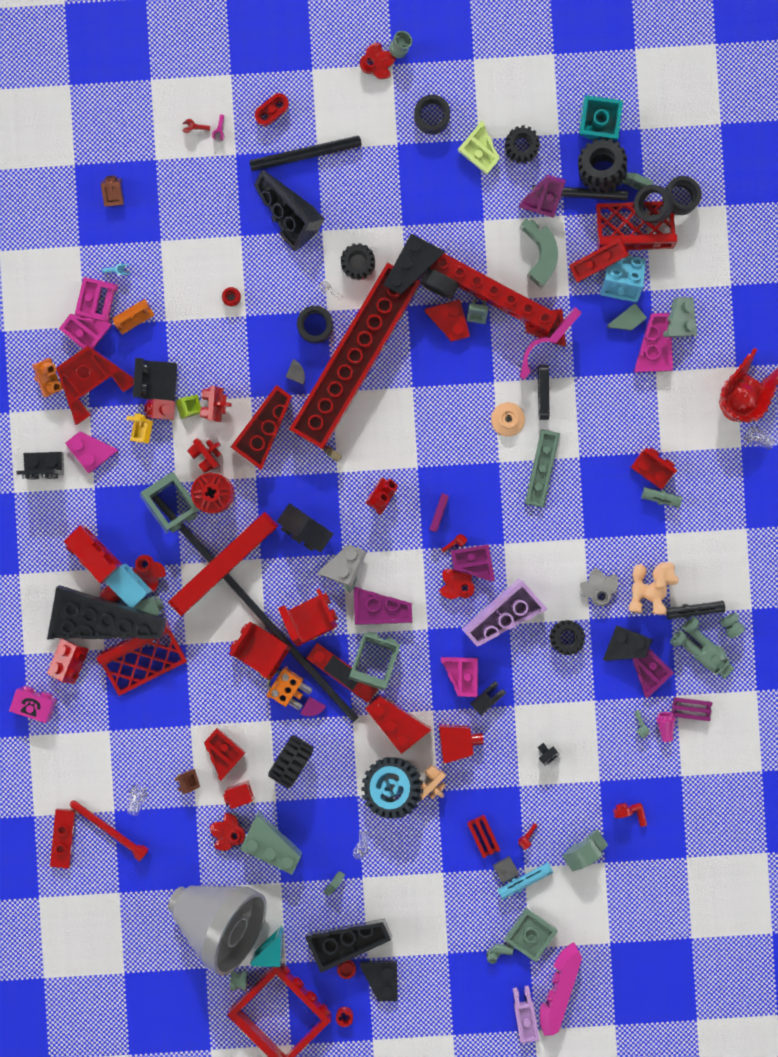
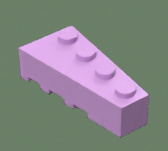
(504, 613)

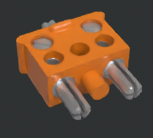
(284, 681)

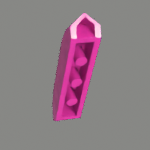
(553, 1011)

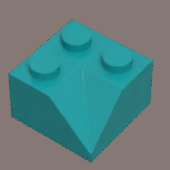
(600, 118)

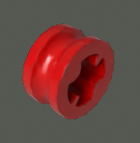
(340, 1021)

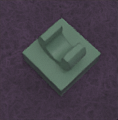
(477, 313)

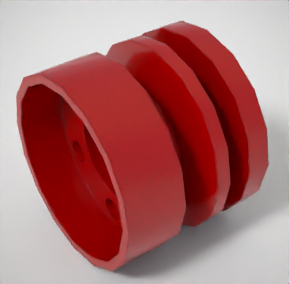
(222, 498)

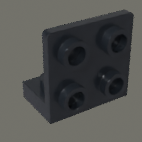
(154, 380)
(42, 464)

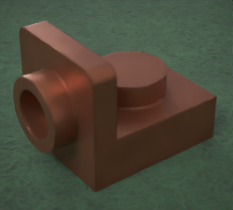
(112, 191)

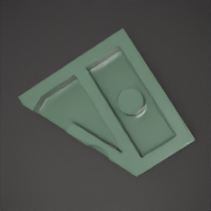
(682, 318)

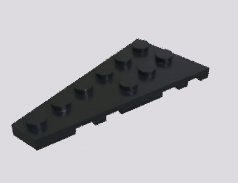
(92, 617)

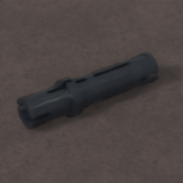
(695, 610)

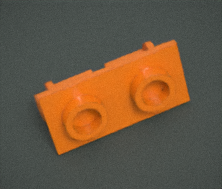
(133, 316)

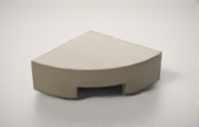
(332, 453)

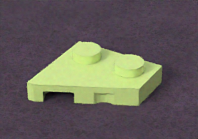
(479, 149)

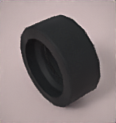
(432, 99)
(694, 190)
(639, 202)
(439, 283)
(317, 310)

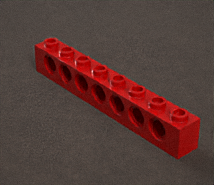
(496, 294)

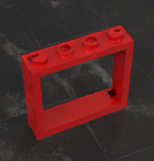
(257, 1035)

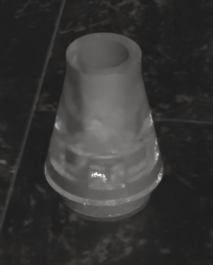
(758, 437)
(137, 796)

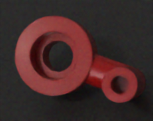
(623, 810)

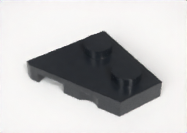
(627, 645)
(381, 978)

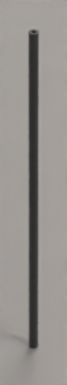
(259, 613)

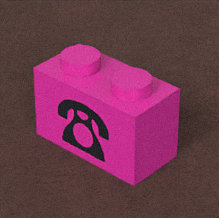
(33, 704)

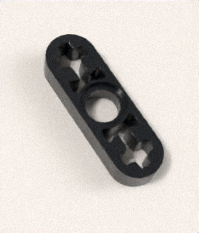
(543, 392)

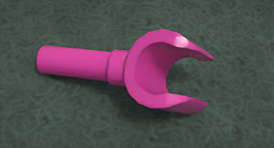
(219, 128)

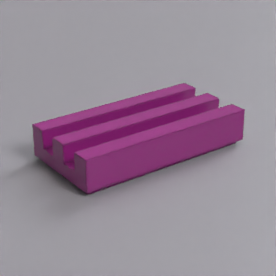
(439, 512)
(690, 716)

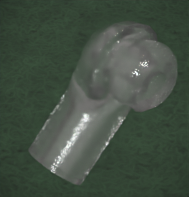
(362, 847)

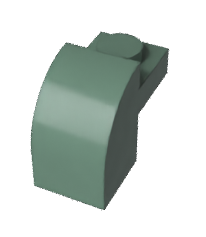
(585, 852)

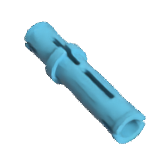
(525, 881)

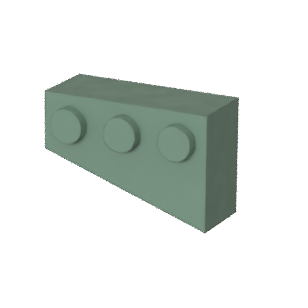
(270, 845)

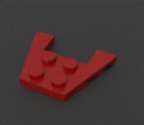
(85, 372)

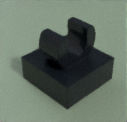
(548, 754)

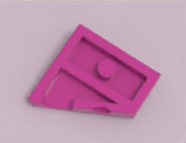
(85, 330)
(463, 674)

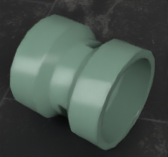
(400, 44)
(732, 625)

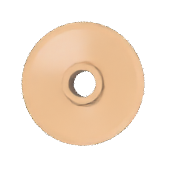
(507, 428)

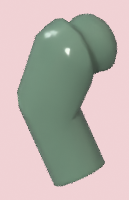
(498, 949)

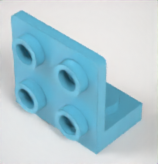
(624, 279)

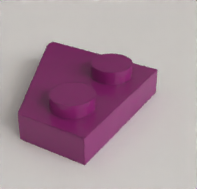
(545, 196)
(474, 562)
(651, 672)

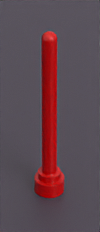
(137, 850)

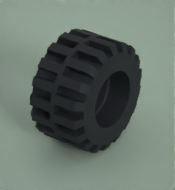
(602, 151)
(291, 761)

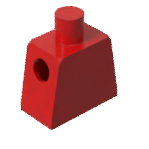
(458, 741)

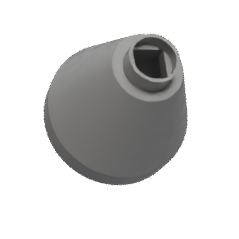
(219, 922)

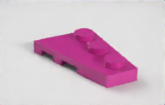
(655, 349)

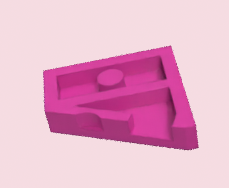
(90, 451)

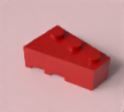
(92, 553)
(397, 724)

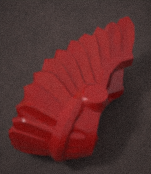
(745, 397)

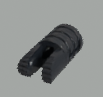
(484, 702)

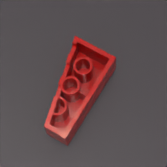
(260, 432)

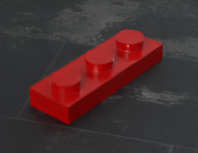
(599, 260)

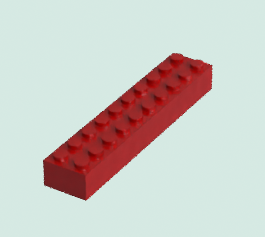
(352, 361)

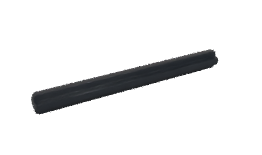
(305, 153)

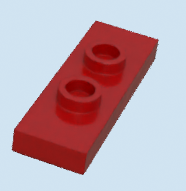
(62, 838)

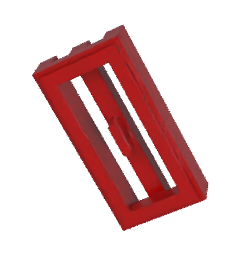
(490, 851)

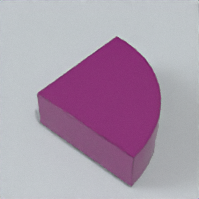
(312, 707)

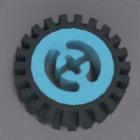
(408, 783)

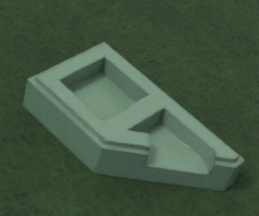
(636, 181)
(628, 319)

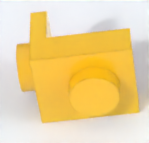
(141, 428)

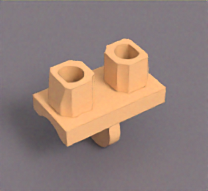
(436, 777)

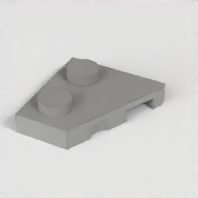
(344, 565)

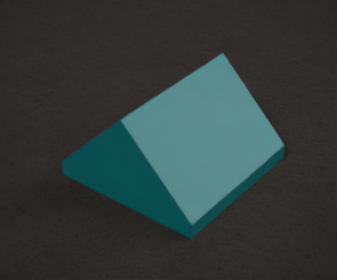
(270, 951)

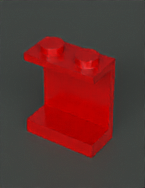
(309, 619)
(259, 650)

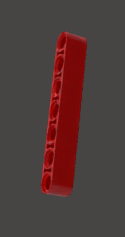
(223, 564)

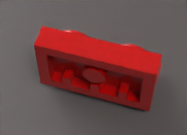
(653, 467)

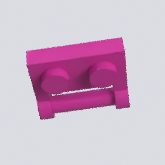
(90, 296)

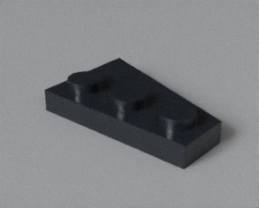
(412, 262)

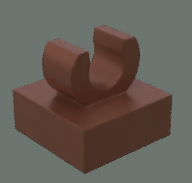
(188, 781)

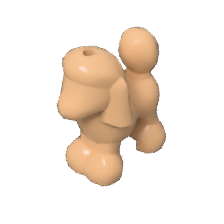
(655, 592)

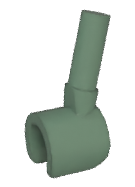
(643, 731)

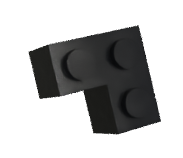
(304, 528)

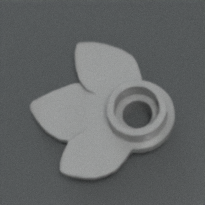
(599, 584)

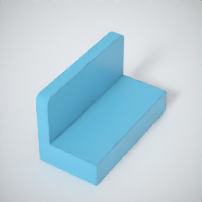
(128, 585)

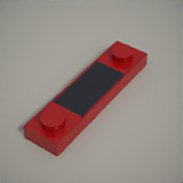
(339, 671)

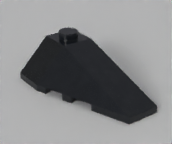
(294, 215)

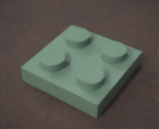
(530, 934)

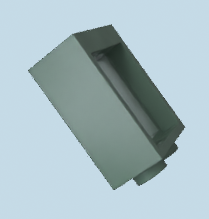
(159, 486)
(369, 680)

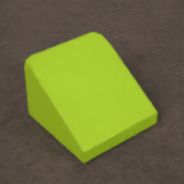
(188, 406)

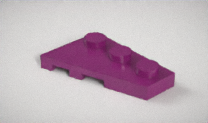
(380, 609)

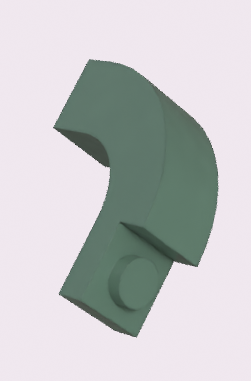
(547, 252)

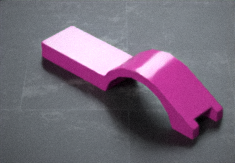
(554, 337)

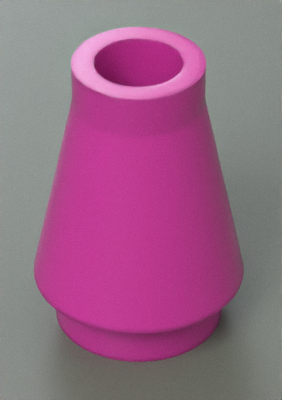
(666, 725)

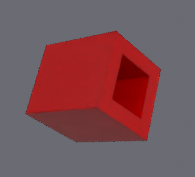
(238, 794)

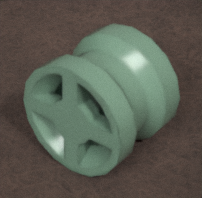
(239, 980)

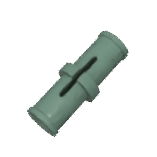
(661, 497)

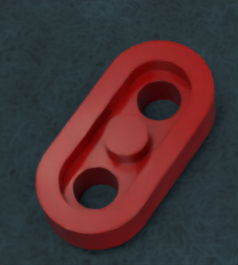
(269, 108)

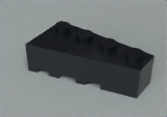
(343, 943)

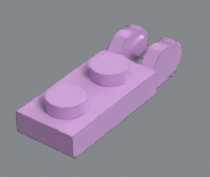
(525, 1017)

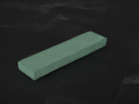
(542, 468)

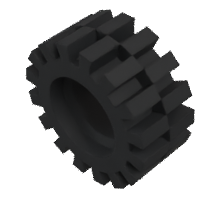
(517, 155)
(358, 250)
(577, 643)

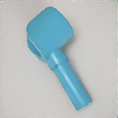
(119, 269)

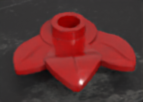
(380, 61)
(151, 573)
(454, 582)
(224, 832)

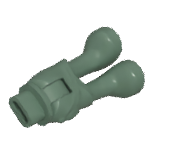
(709, 655)

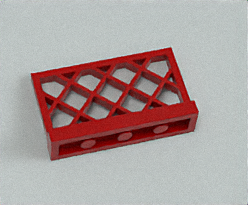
(640, 241)
(130, 645)

